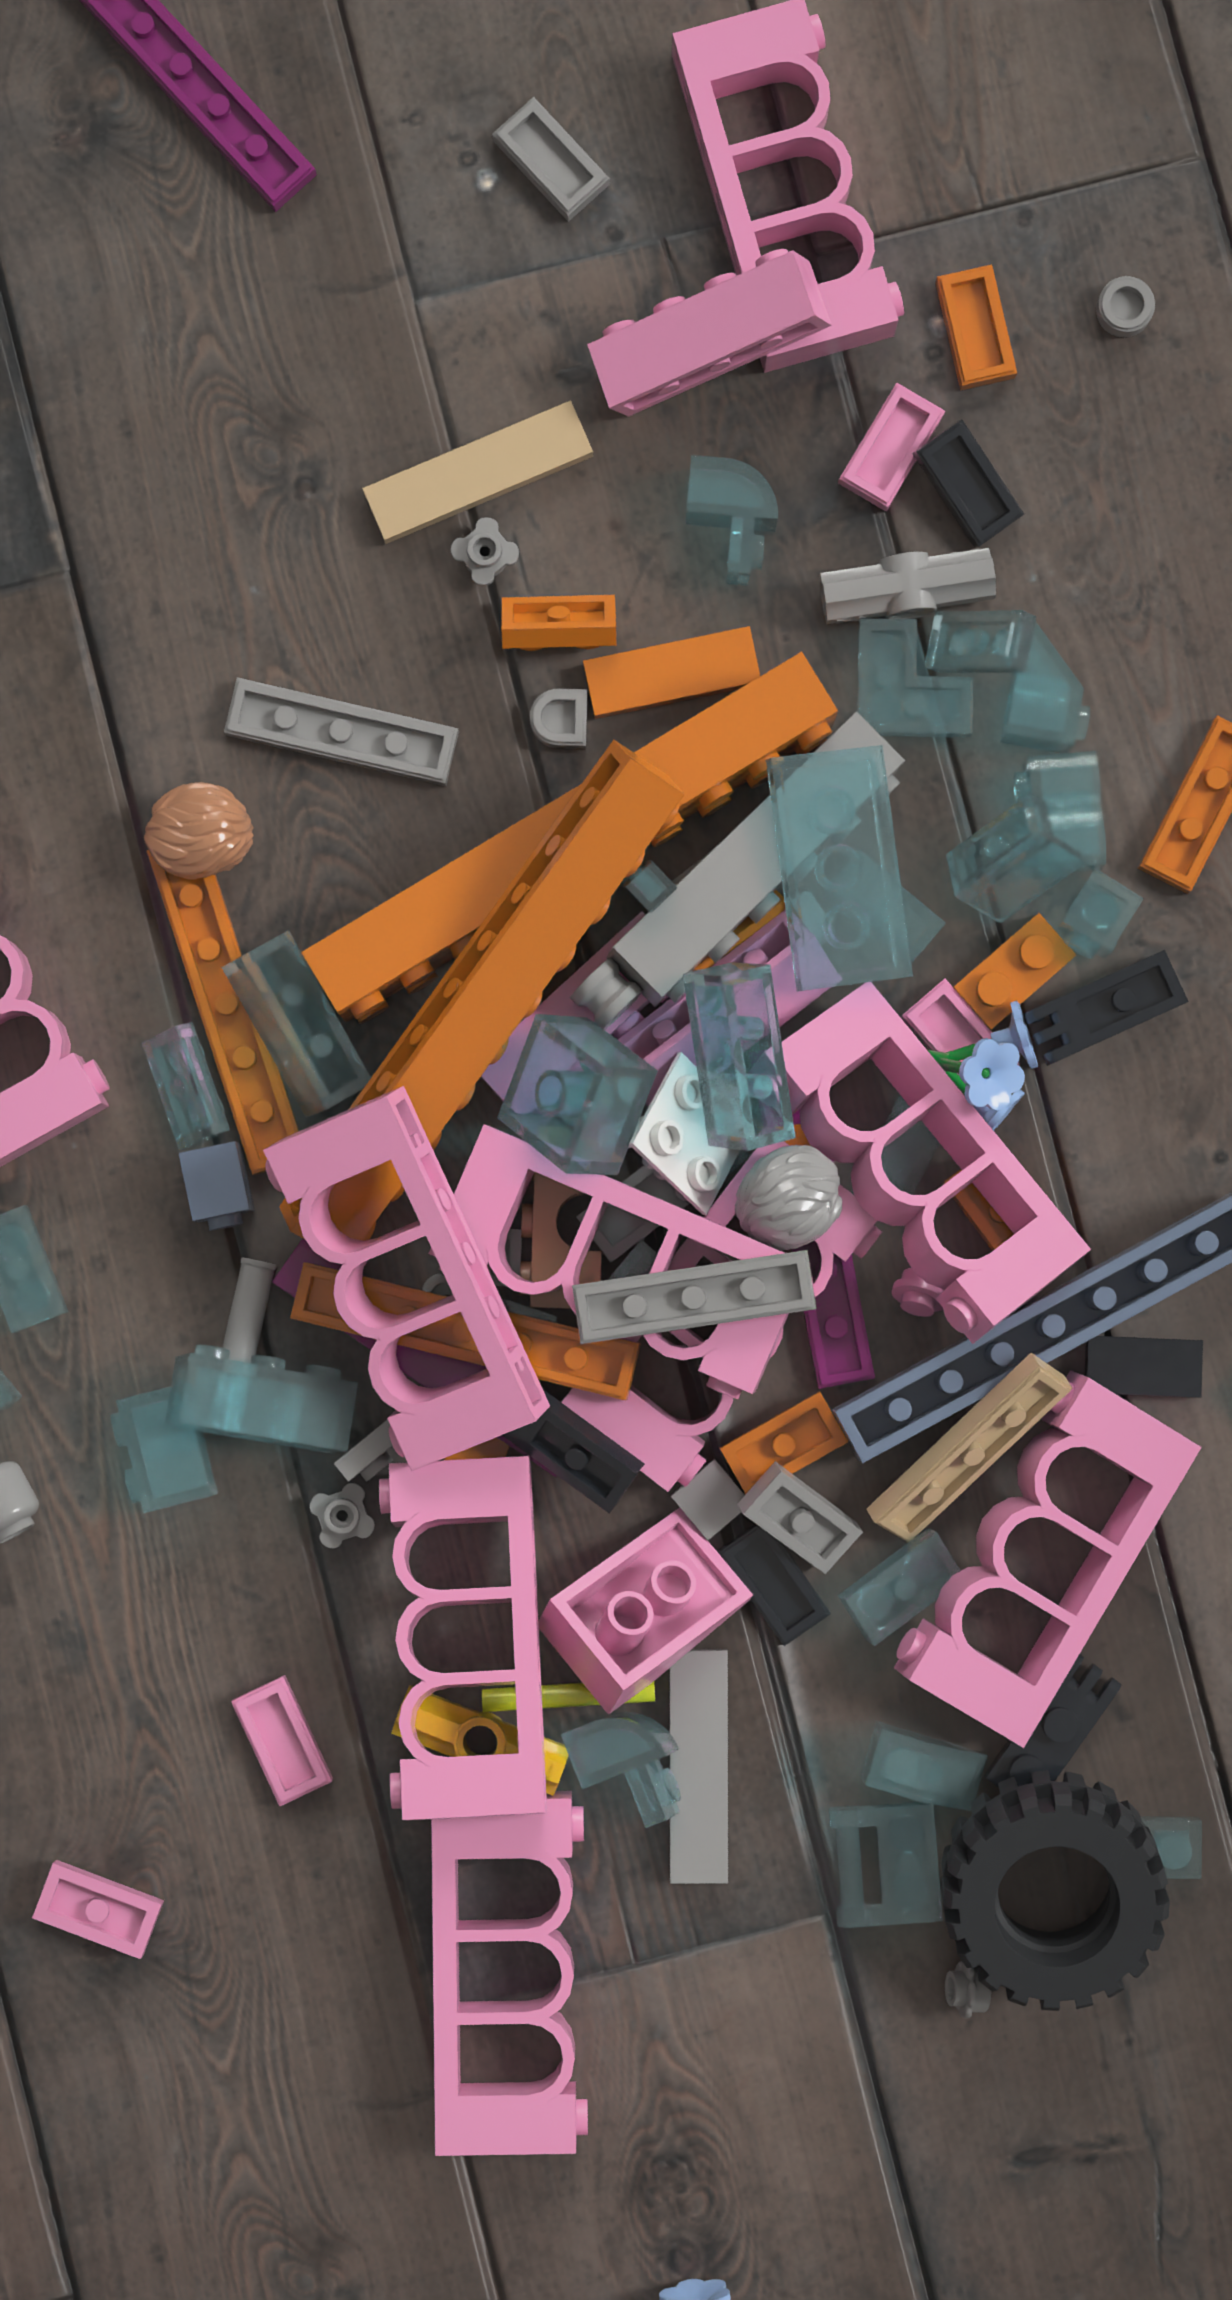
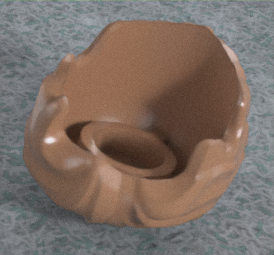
(198, 831)

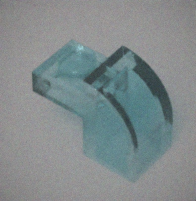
(737, 498)
(630, 1746)

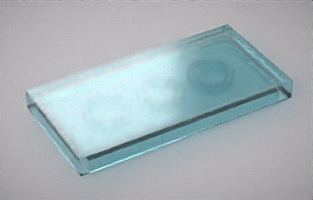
(839, 867)

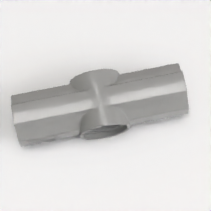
(907, 585)

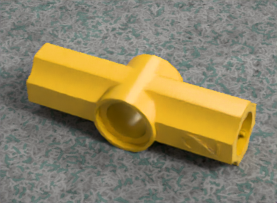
(444, 1727)

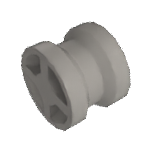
(606, 994)

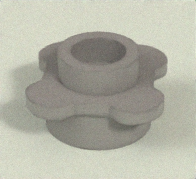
(481, 567)
(333, 1529)

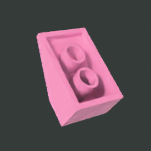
(642, 1609)

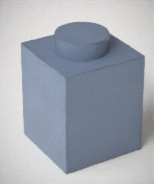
(217, 1185)

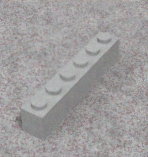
(722, 891)

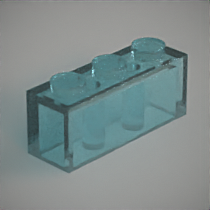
(297, 1024)
(739, 1055)
(261, 1400)

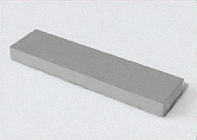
(341, 731)
(694, 1297)
(700, 1767)

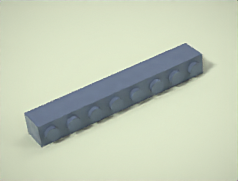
(1041, 1327)

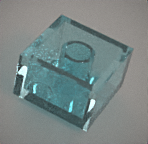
(577, 1094)

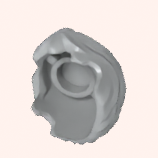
(789, 1197)

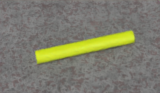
(554, 1697)

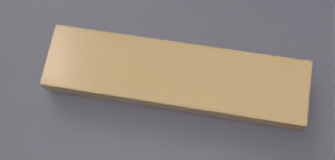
(478, 472)
(969, 1448)

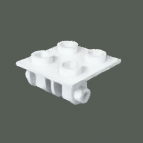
(675, 1139)

